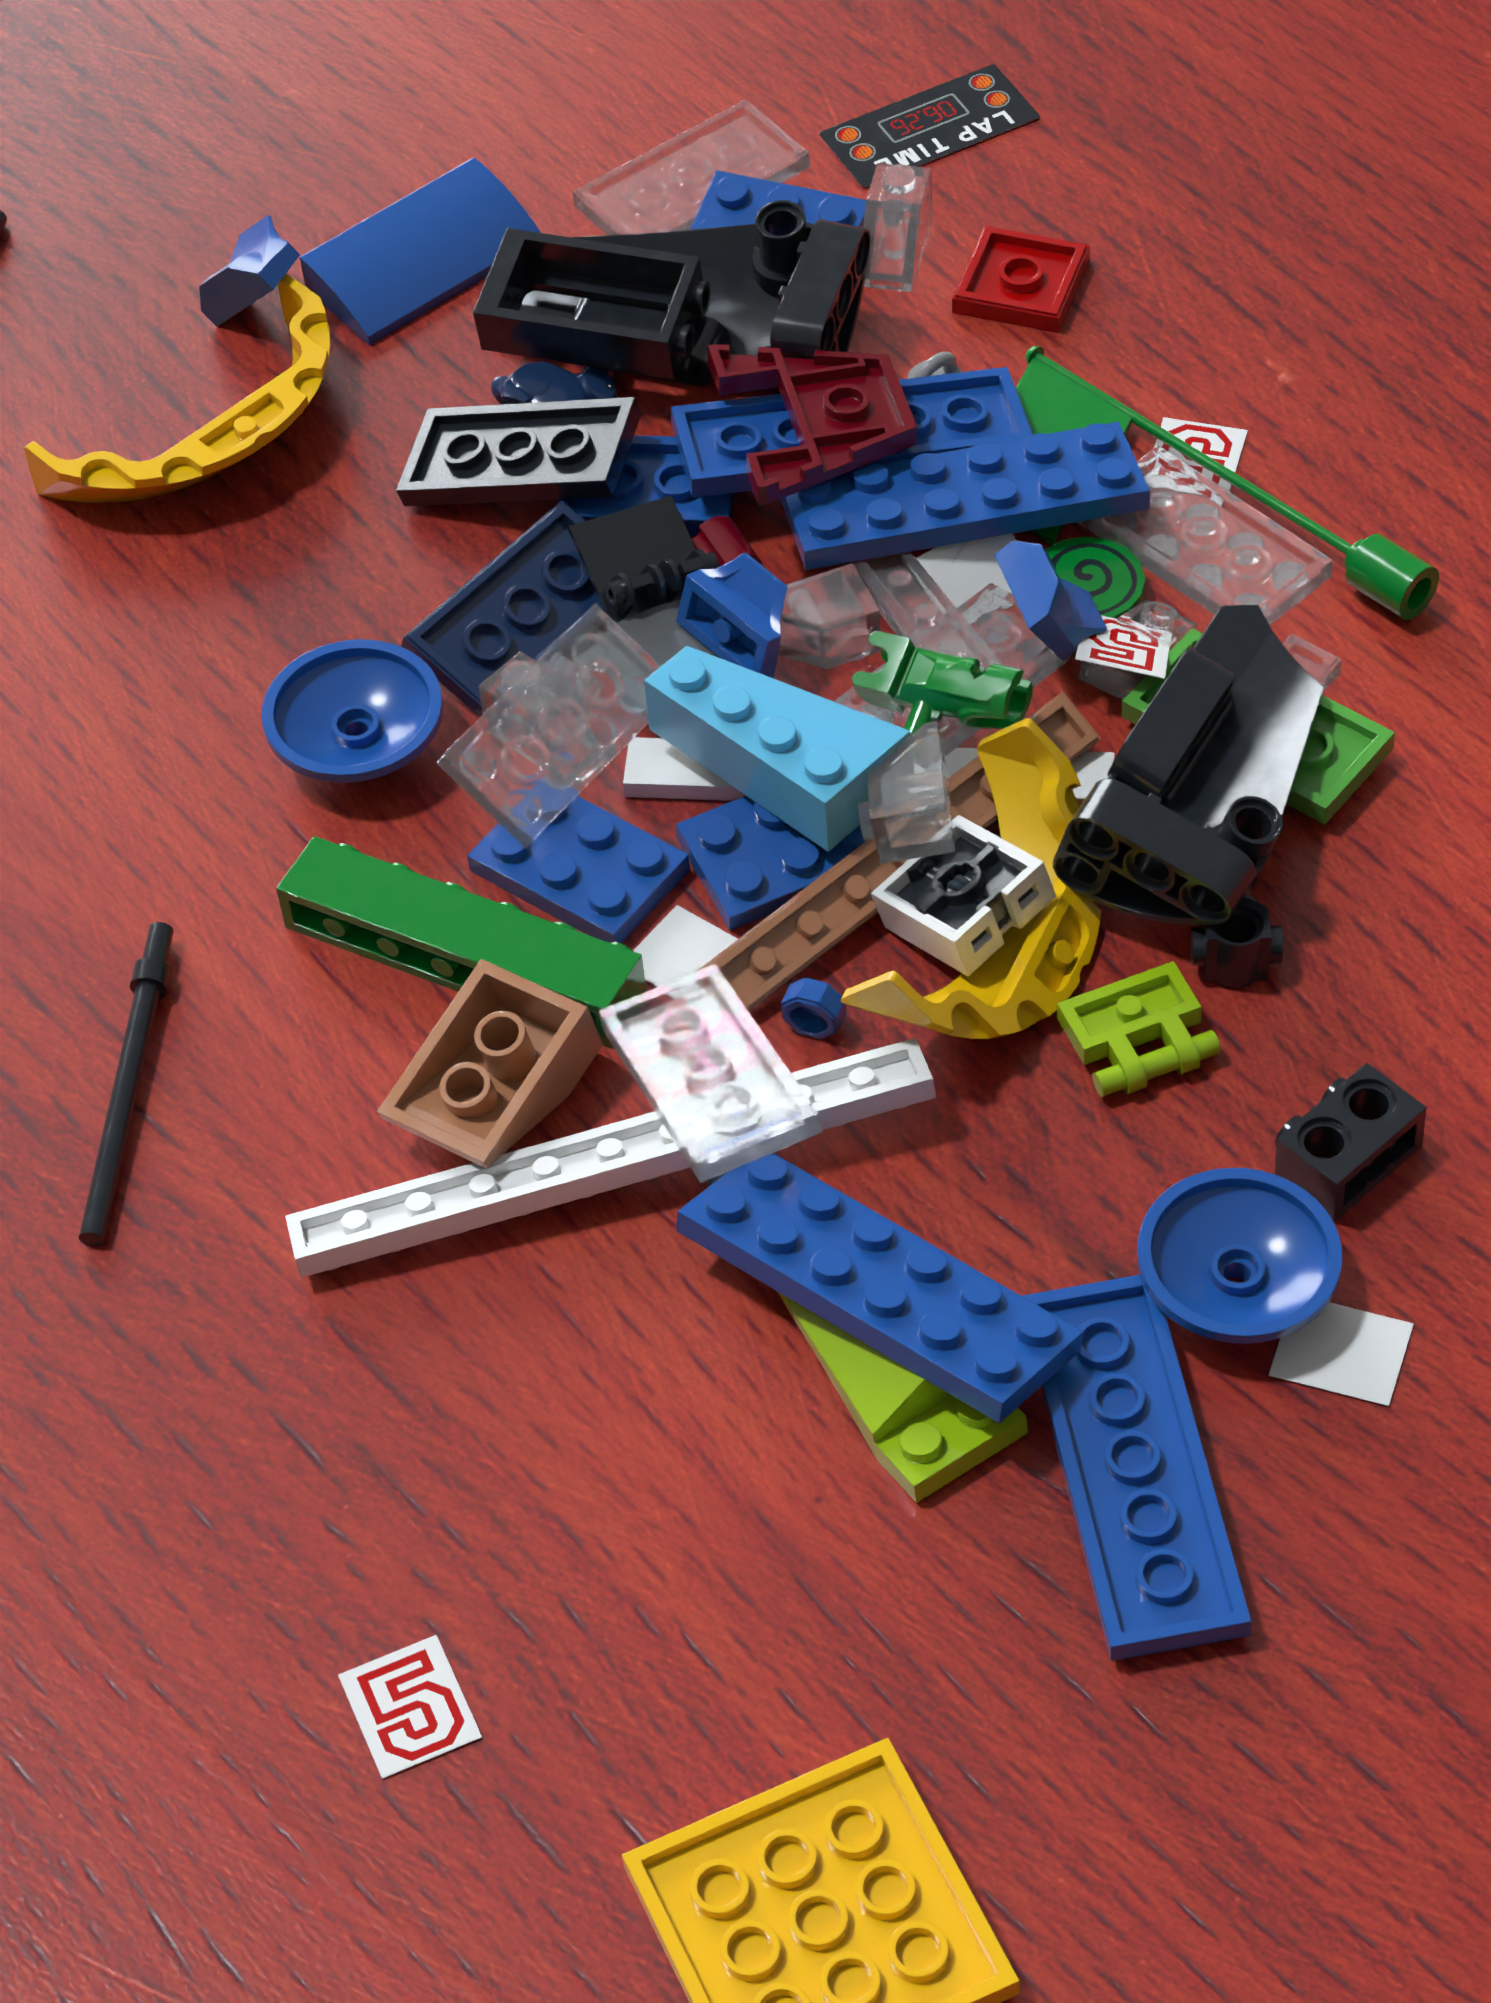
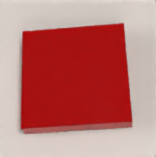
(1021, 279)

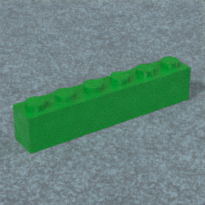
(445, 930)

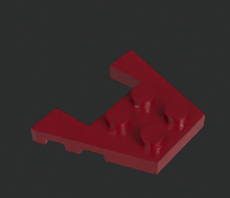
(840, 406)

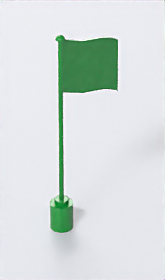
(1374, 566)

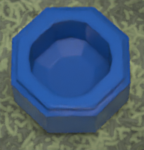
(813, 1008)

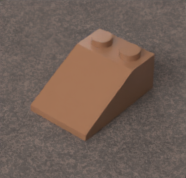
(493, 1065)

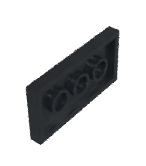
(519, 452)

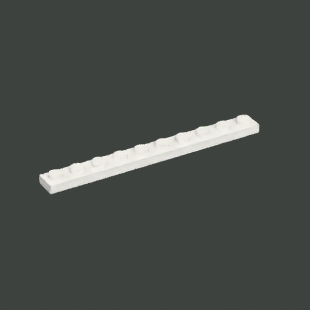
(574, 1167)

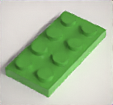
(1336, 756)

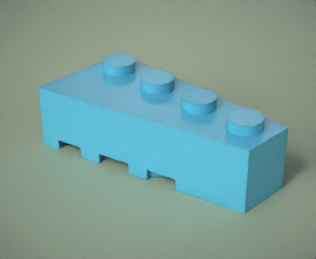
(771, 740)

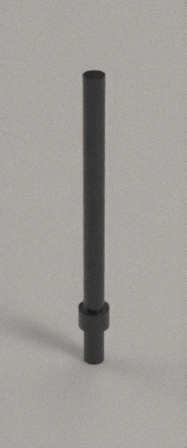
(148, 984)

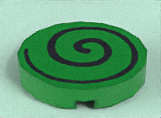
(1102, 569)

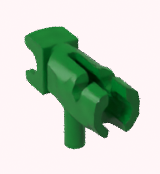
(942, 686)

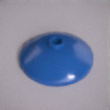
(352, 710)
(1246, 1229)

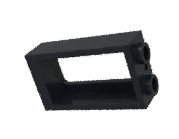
(596, 272)

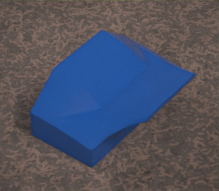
(254, 271)
(1050, 605)
(736, 612)

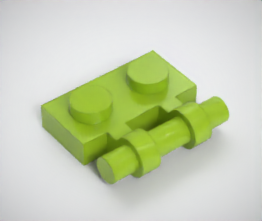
(1133, 1013)

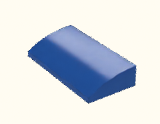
(415, 251)

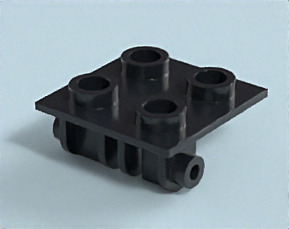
(638, 556)

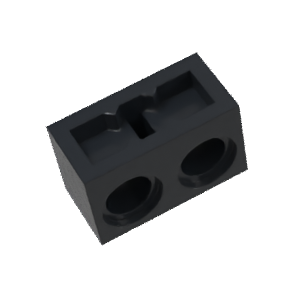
(1354, 1149)

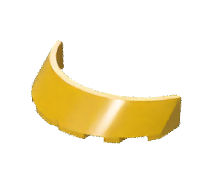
(215, 446)
(1044, 958)

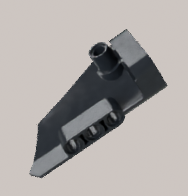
(768, 282)
(1197, 781)

